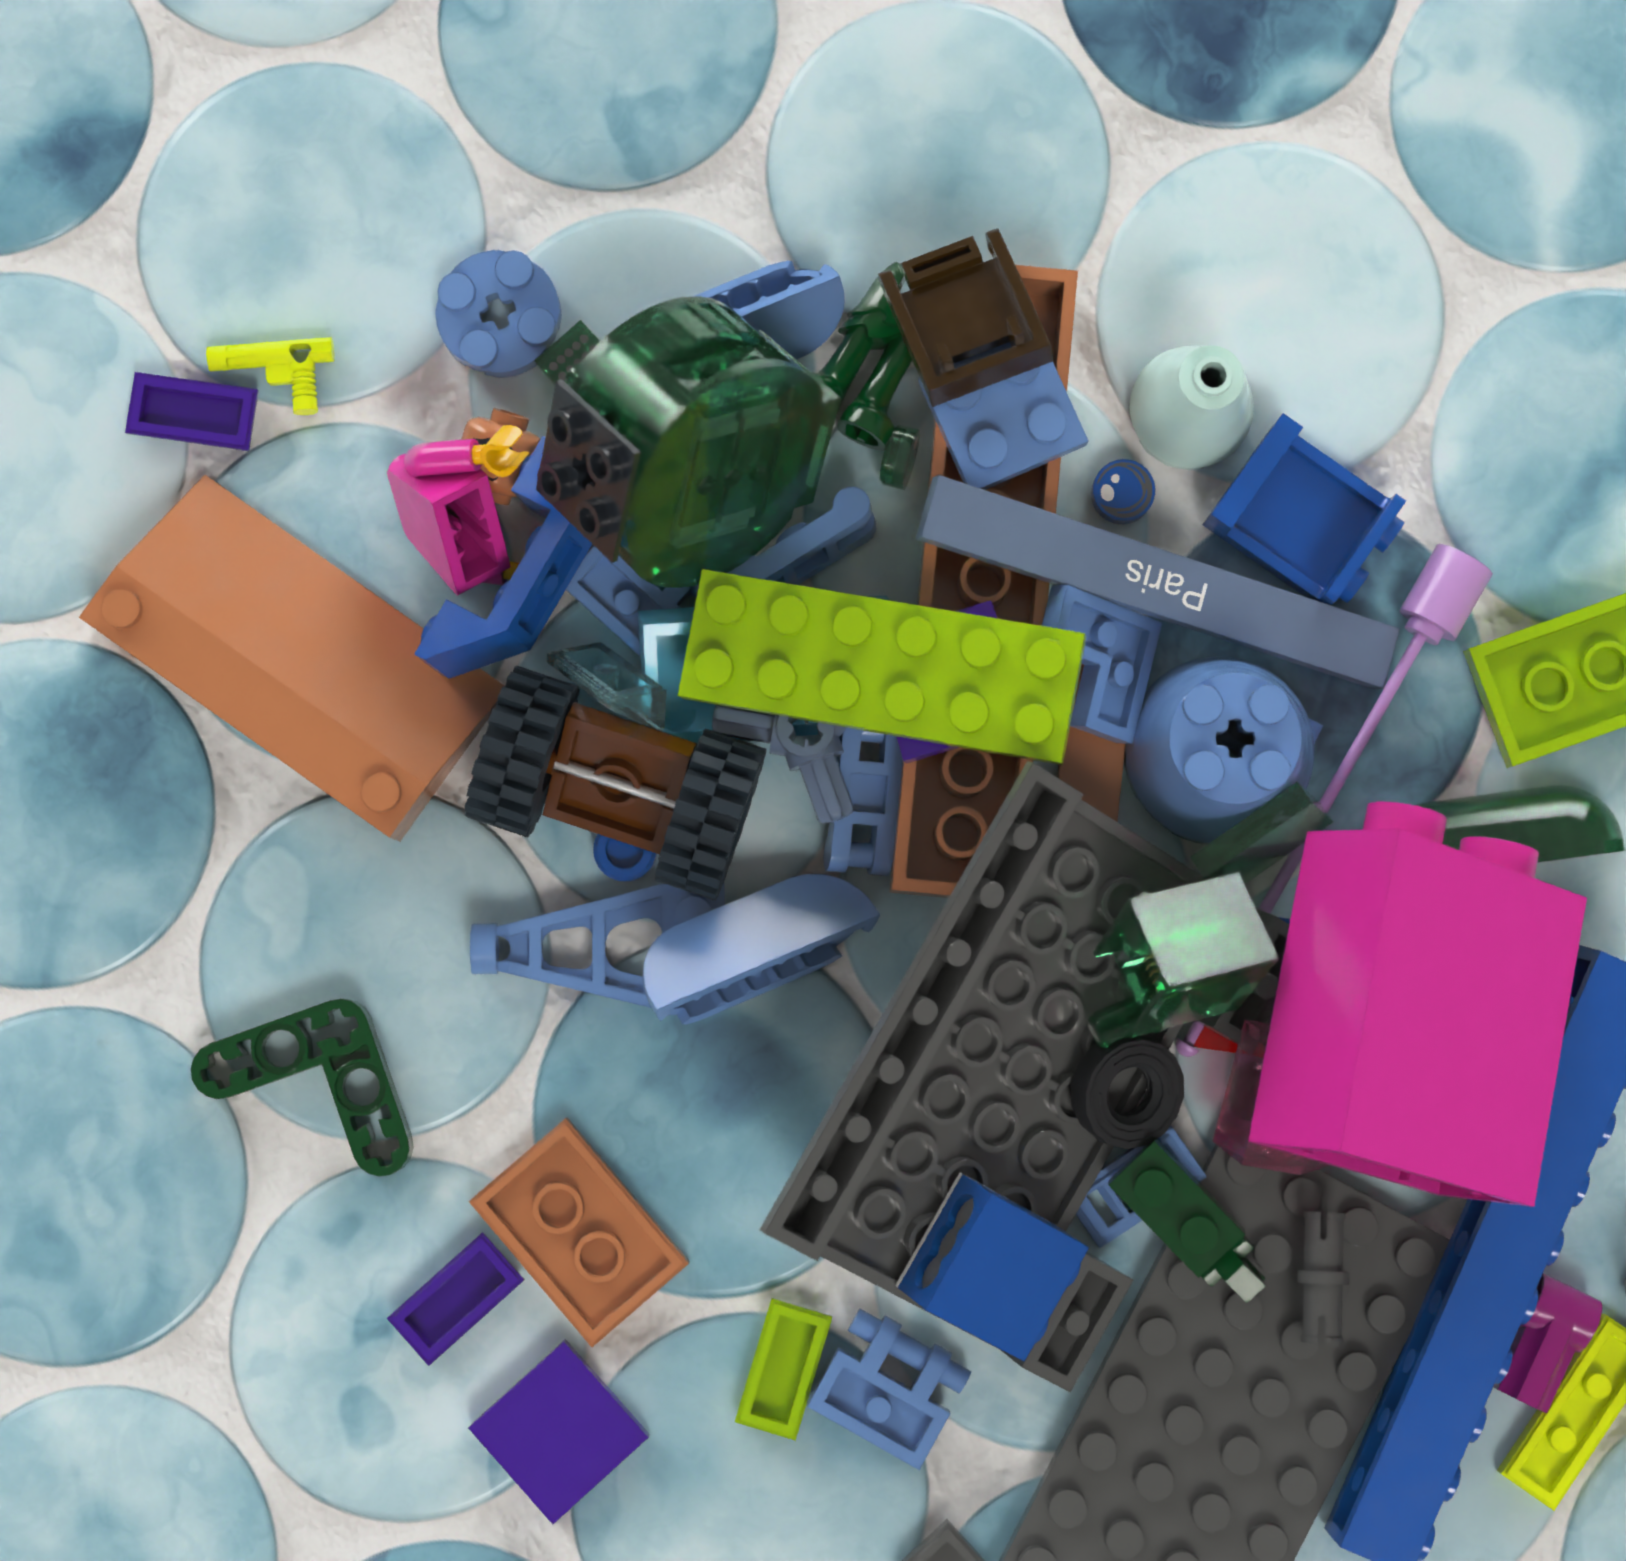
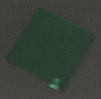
(1263, 836)

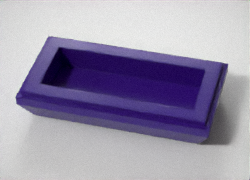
(191, 411)
(455, 1299)

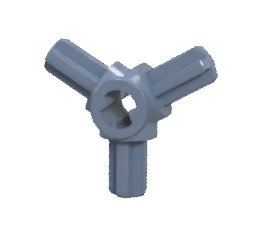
(815, 762)

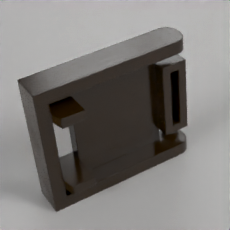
(963, 309)

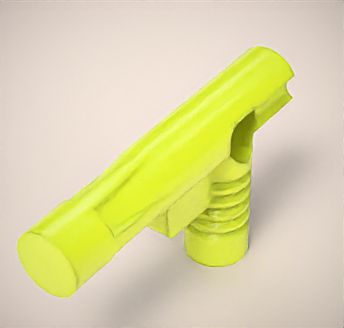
(279, 365)

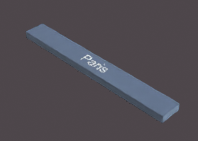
(1156, 582)

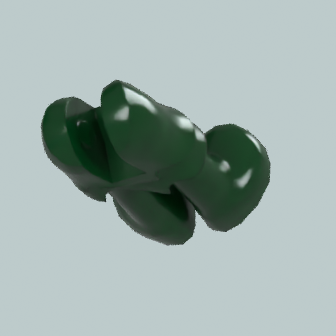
(866, 329)

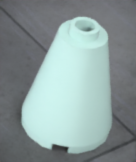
(1192, 406)

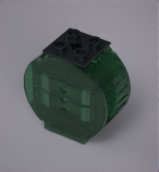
(685, 441)

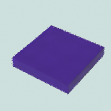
(559, 1431)

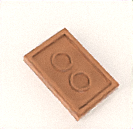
(579, 1232)

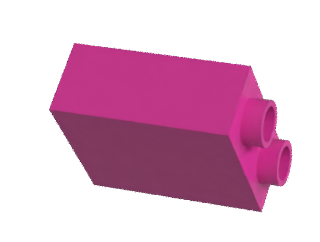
(1420, 1008)

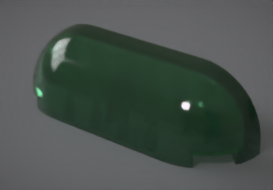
(1551, 819)

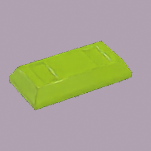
(783, 1369)

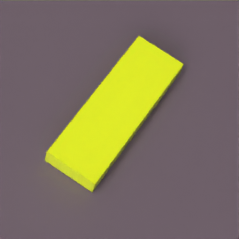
(1584, 1407)

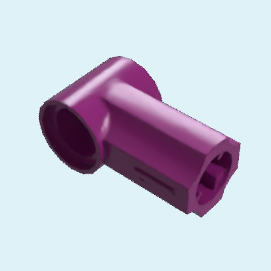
(1546, 1343)

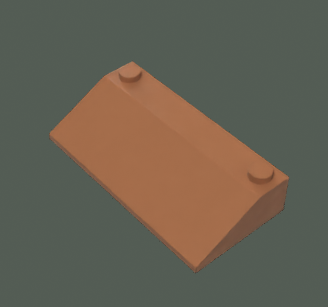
(292, 656)

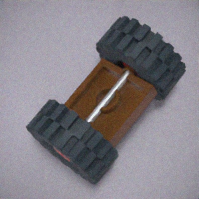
(614, 780)

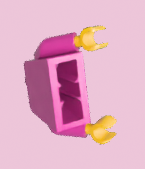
(451, 507)

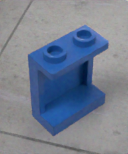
(1305, 516)

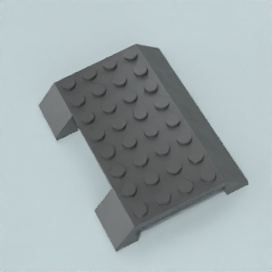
(983, 1057)

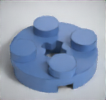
(465, 297)

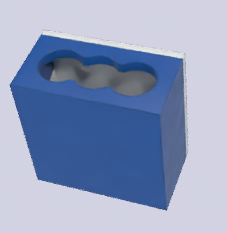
(992, 1267)

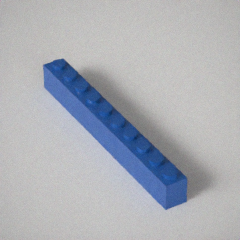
(1483, 1296)

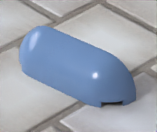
(787, 304)
(752, 945)

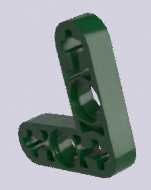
(337, 1062)

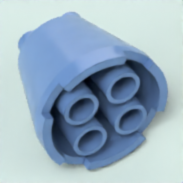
(1189, 778)

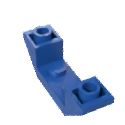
(462, 641)

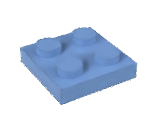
(1009, 425)

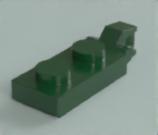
(1188, 1219)

